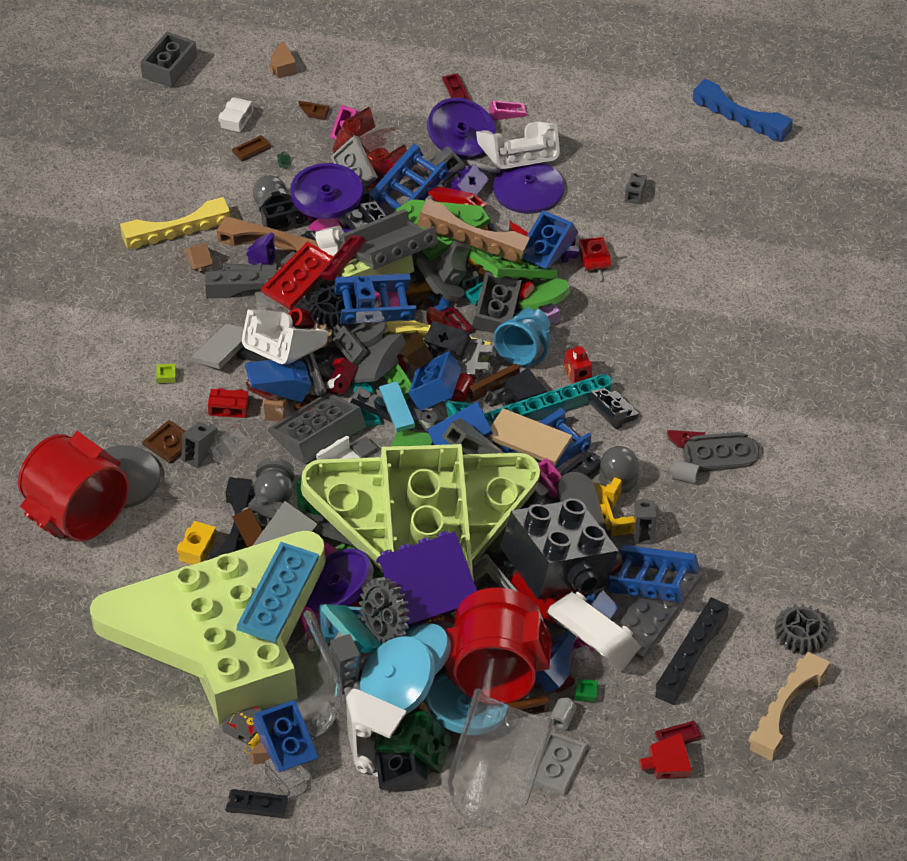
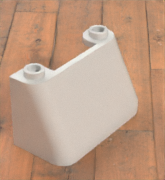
(538, 146)
(275, 338)

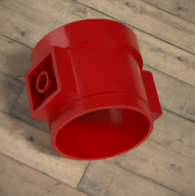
(72, 487)
(502, 621)

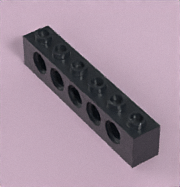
(285, 214)

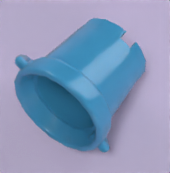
(521, 337)

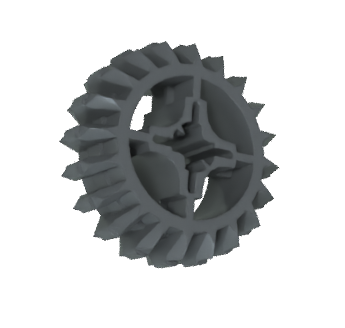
(798, 637)

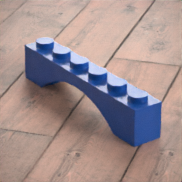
(773, 124)
(561, 650)

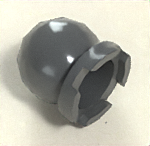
(270, 190)
(621, 464)
(274, 480)

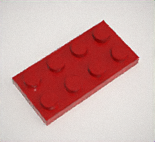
(297, 276)

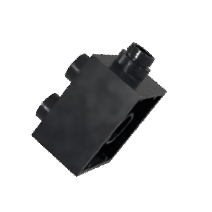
(559, 548)

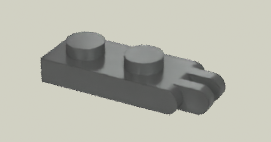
(348, 344)

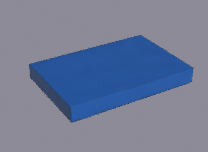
(472, 415)

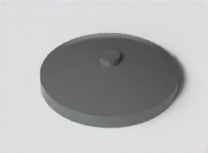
(141, 471)

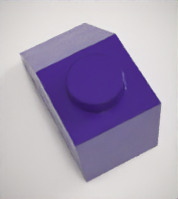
(262, 250)

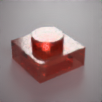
(434, 315)

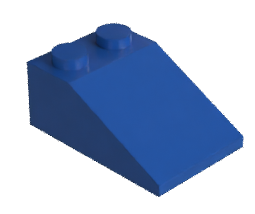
(549, 239)
(279, 379)
(285, 736)

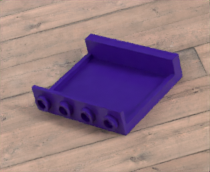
(430, 575)

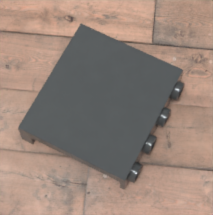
(391, 239)

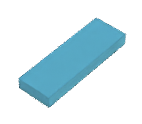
(397, 406)

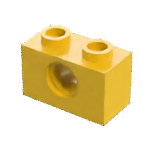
(197, 543)

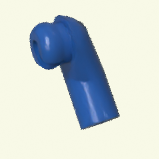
(443, 304)

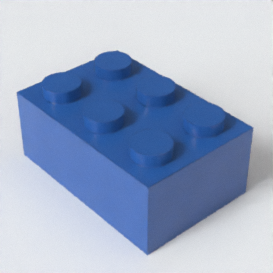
(435, 381)

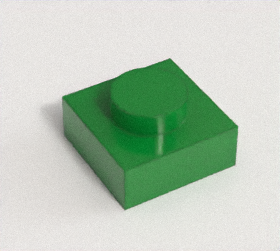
(586, 690)

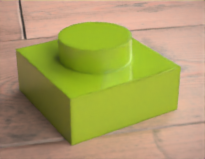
(166, 373)

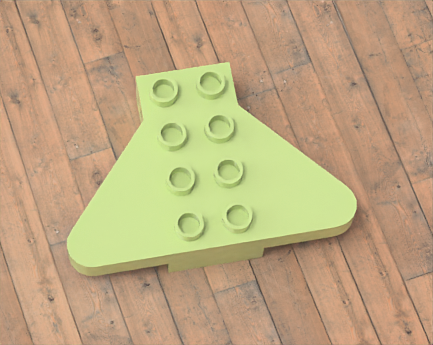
(420, 494)
(193, 620)

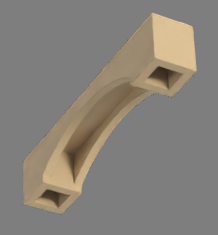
(809, 672)

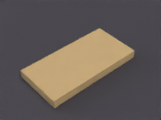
(529, 436)

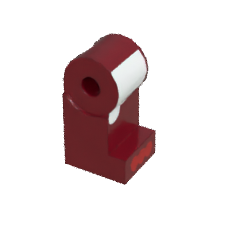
(341, 377)

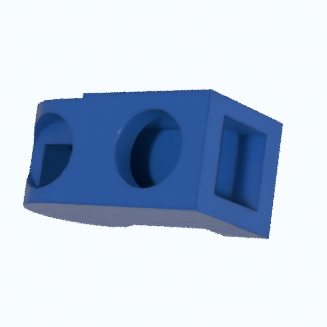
(364, 292)

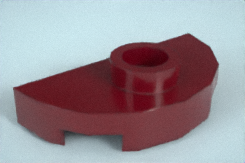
(680, 438)

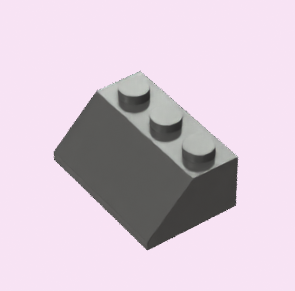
(495, 302)

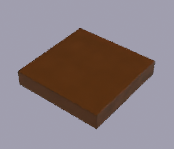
(166, 441)

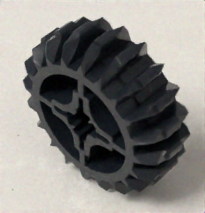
(326, 307)

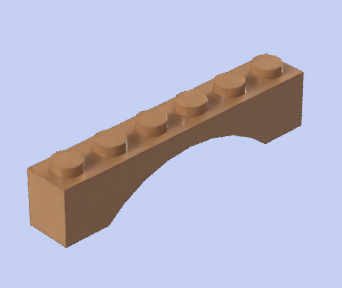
(238, 232)
(503, 244)

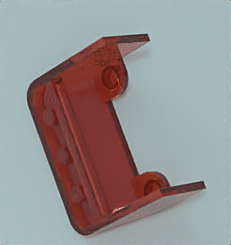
(379, 158)

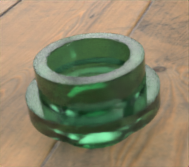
(283, 160)

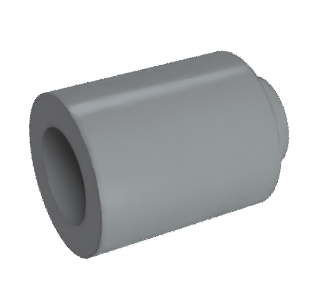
(684, 471)
(563, 713)

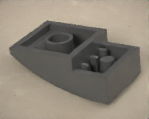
(379, 358)

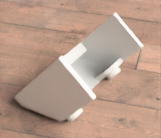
(595, 629)
(364, 716)

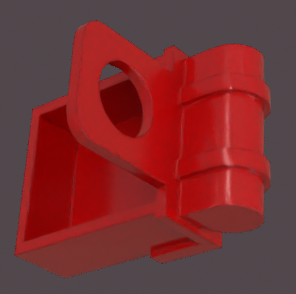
(594, 253)

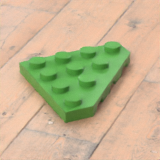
(469, 214)
(503, 267)

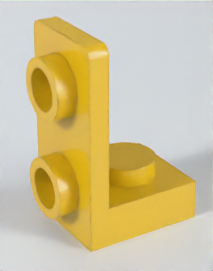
(612, 491)
(617, 526)

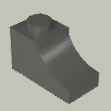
(453, 264)

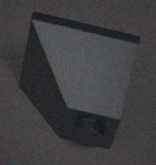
(400, 771)

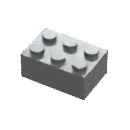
(168, 59)

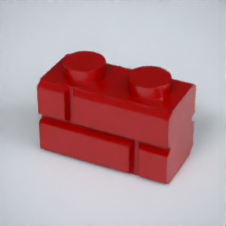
(228, 403)

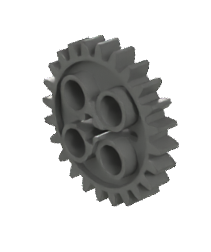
(376, 601)

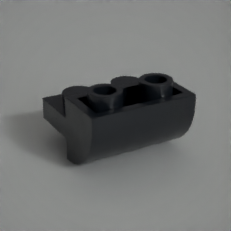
(365, 214)
(612, 407)

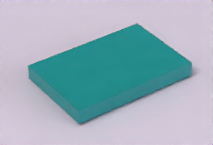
(347, 623)

